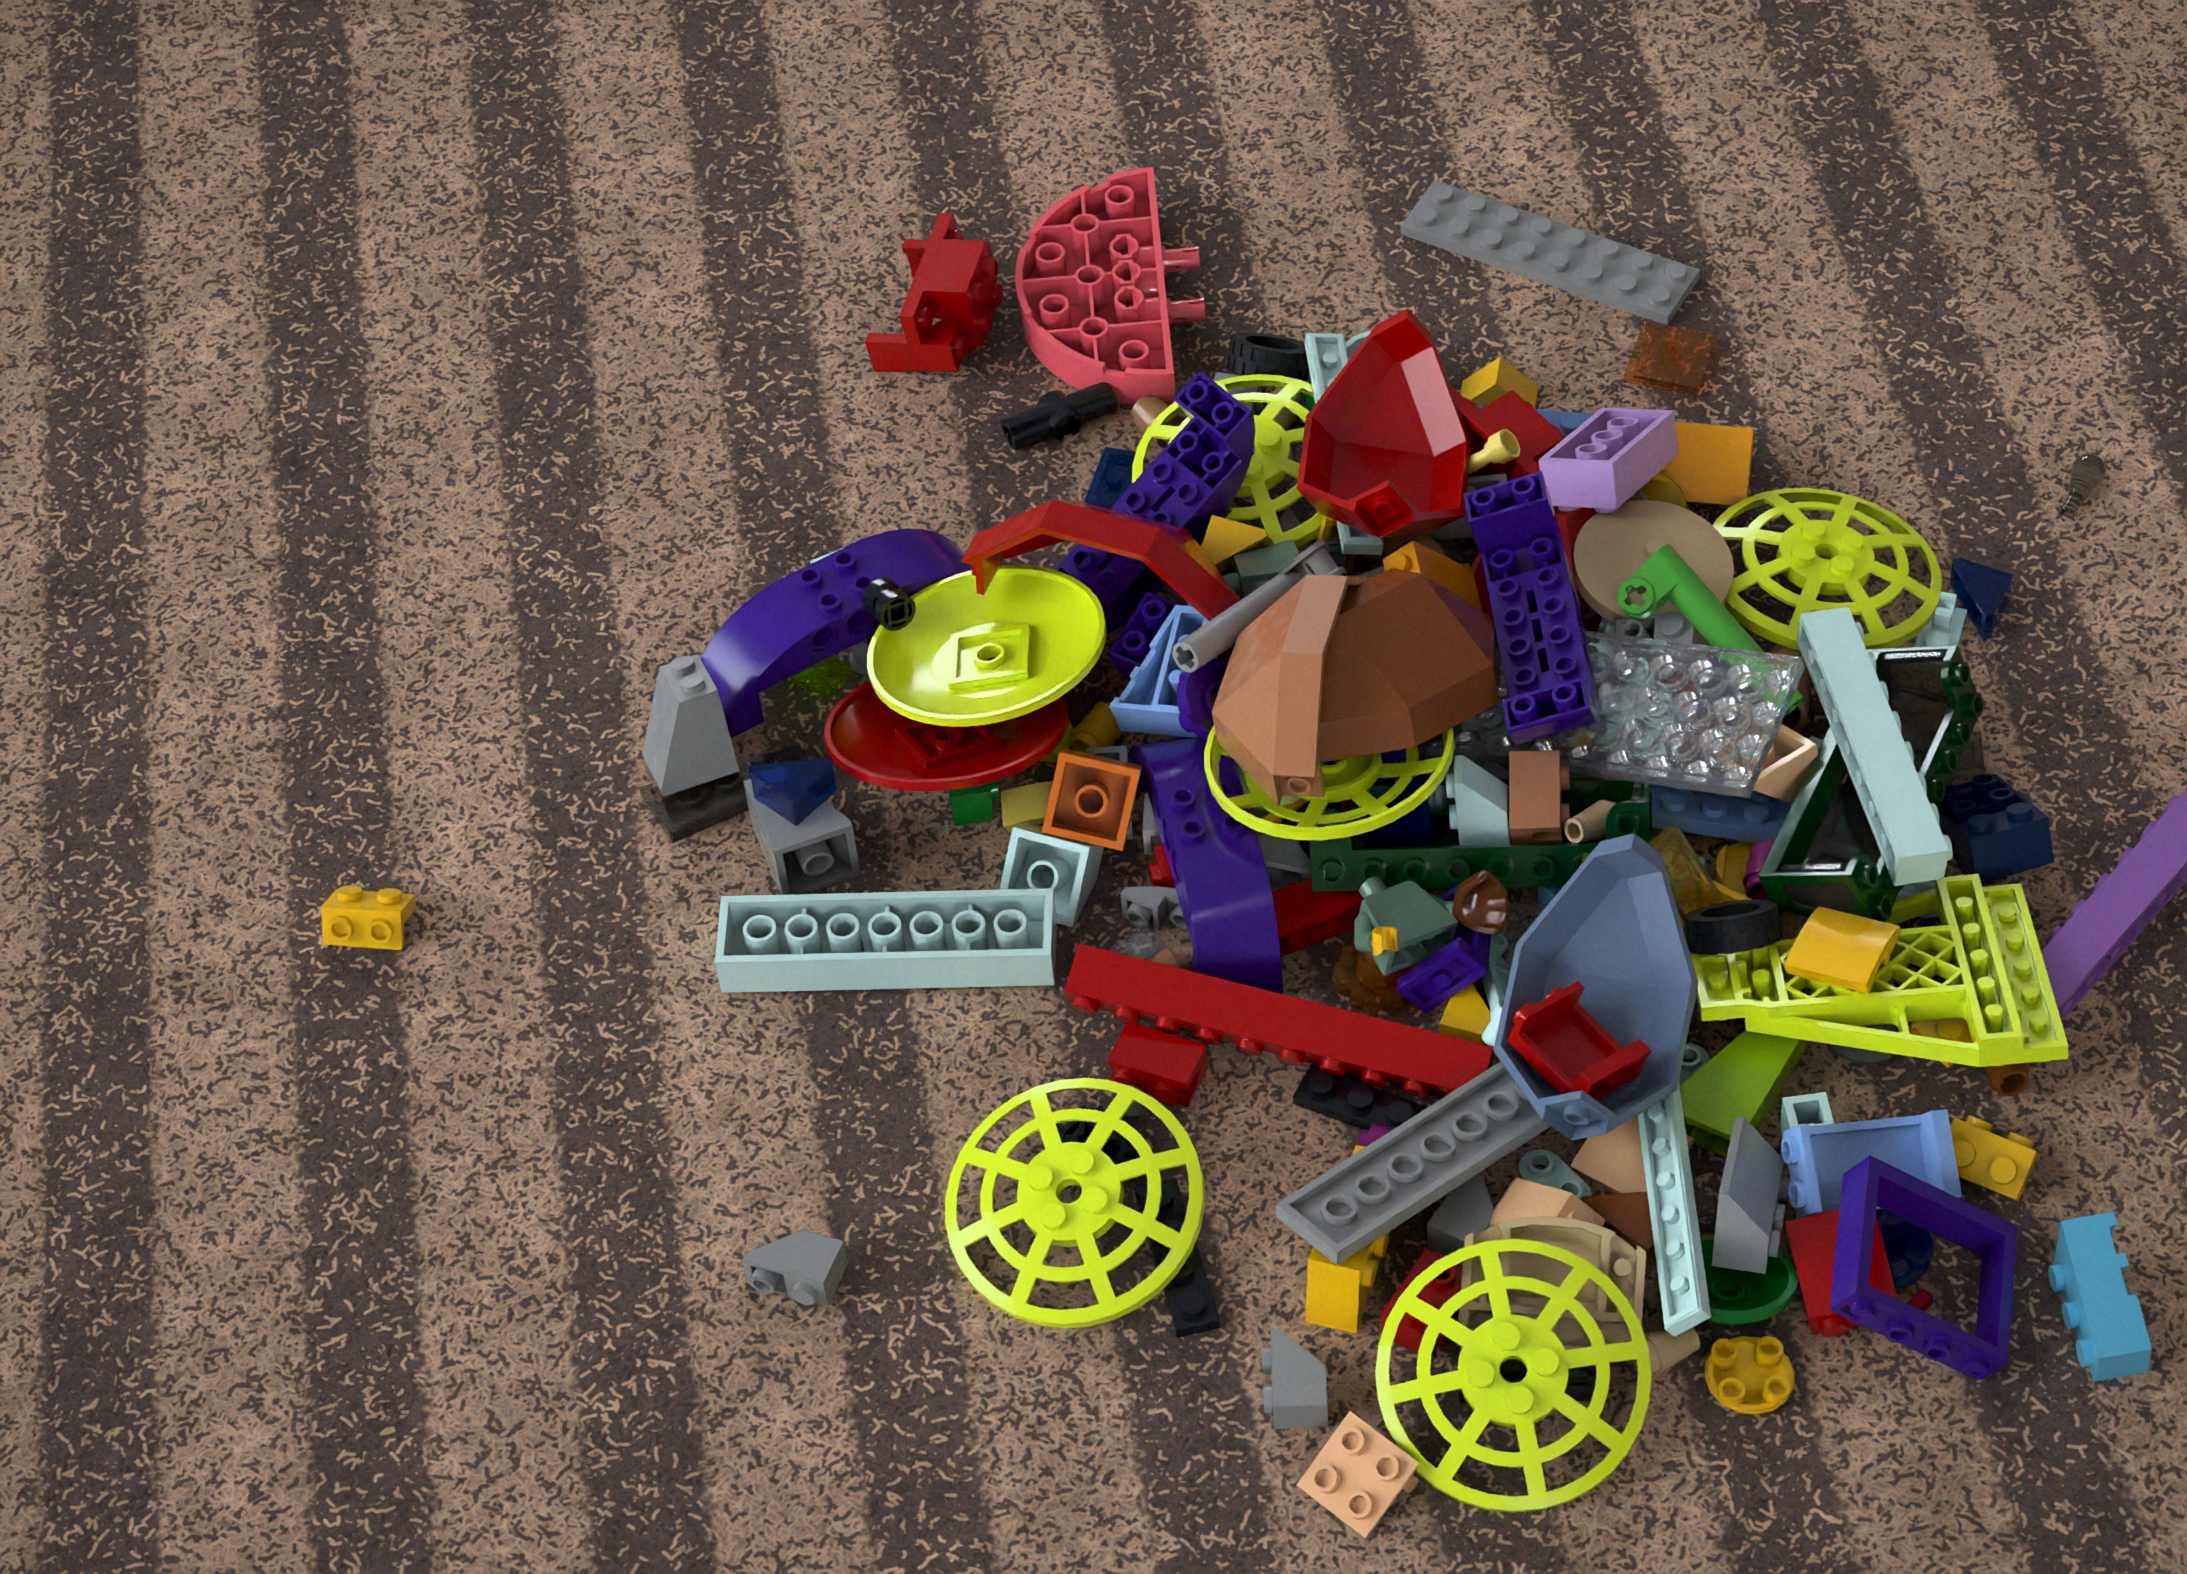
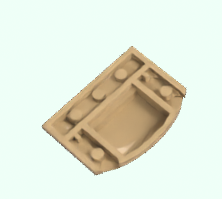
(1587, 1240)

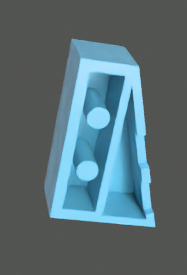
(2098, 1300)

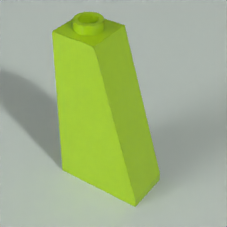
(1737, 1082)

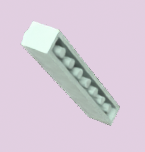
(1873, 747)

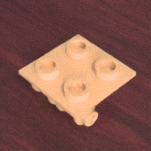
(1359, 1474)

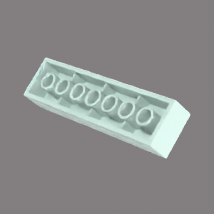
(886, 940)

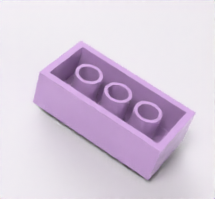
(1609, 458)

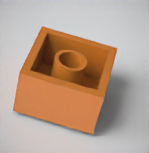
(1092, 799)

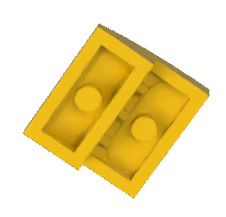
(1842, 949)

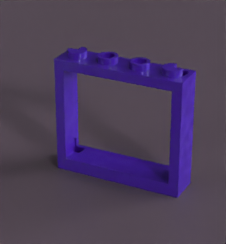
(1882, 1185)

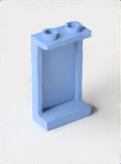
(1823, 1153)

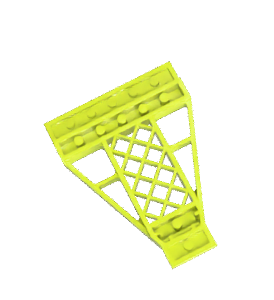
(1992, 984)

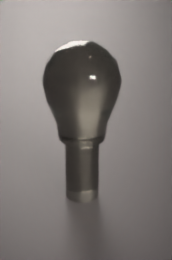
(2085, 476)

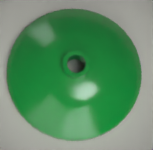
(1746, 1296)

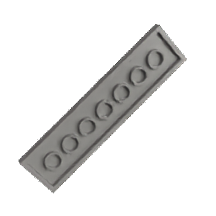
(1550, 252)
(1412, 1165)

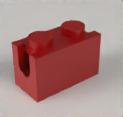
(1158, 1064)

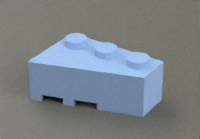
(1151, 697)

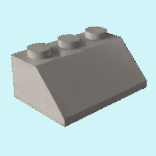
(1749, 1202)

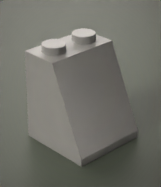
(687, 729)
(808, 854)

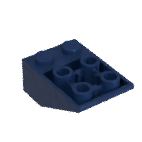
(1994, 829)

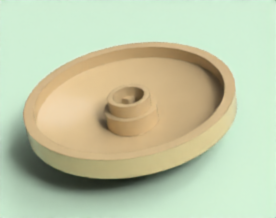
(1621, 541)

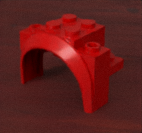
(952, 283)
(1513, 413)

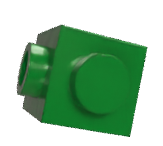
(973, 803)

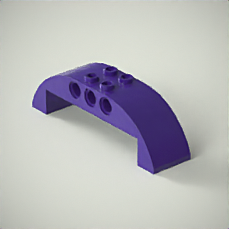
(817, 615)
(1212, 864)

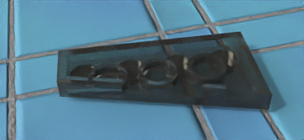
(710, 802)

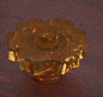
(1368, 988)

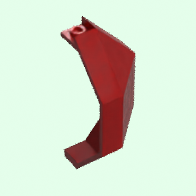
(1388, 438)
(1161, 546)

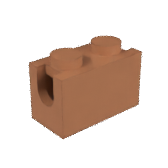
(1537, 797)

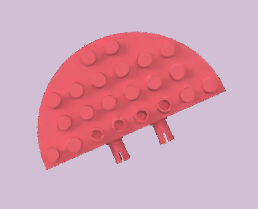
(1098, 290)

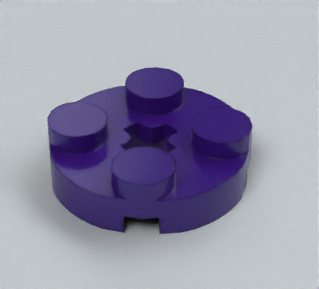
(1194, 697)

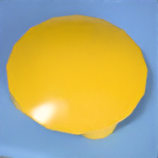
(1749, 1374)

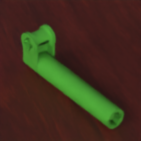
(1670, 578)

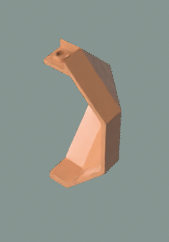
(1274, 685)

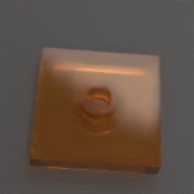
(1671, 358)

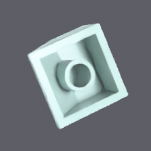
(1053, 862)

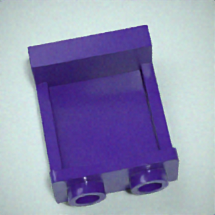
(1448, 969)

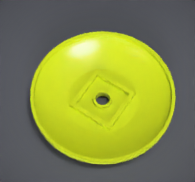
(1031, 620)

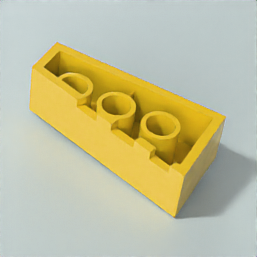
(1340, 1292)

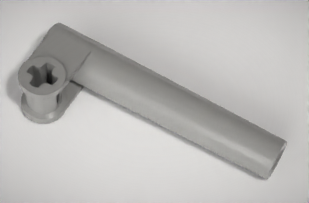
(1222, 631)

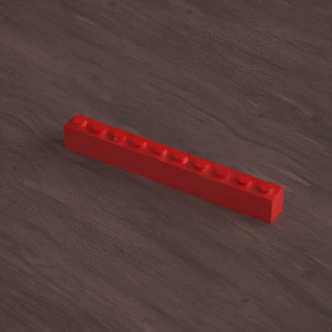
(1273, 1023)

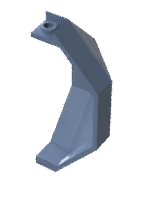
(1627, 947)

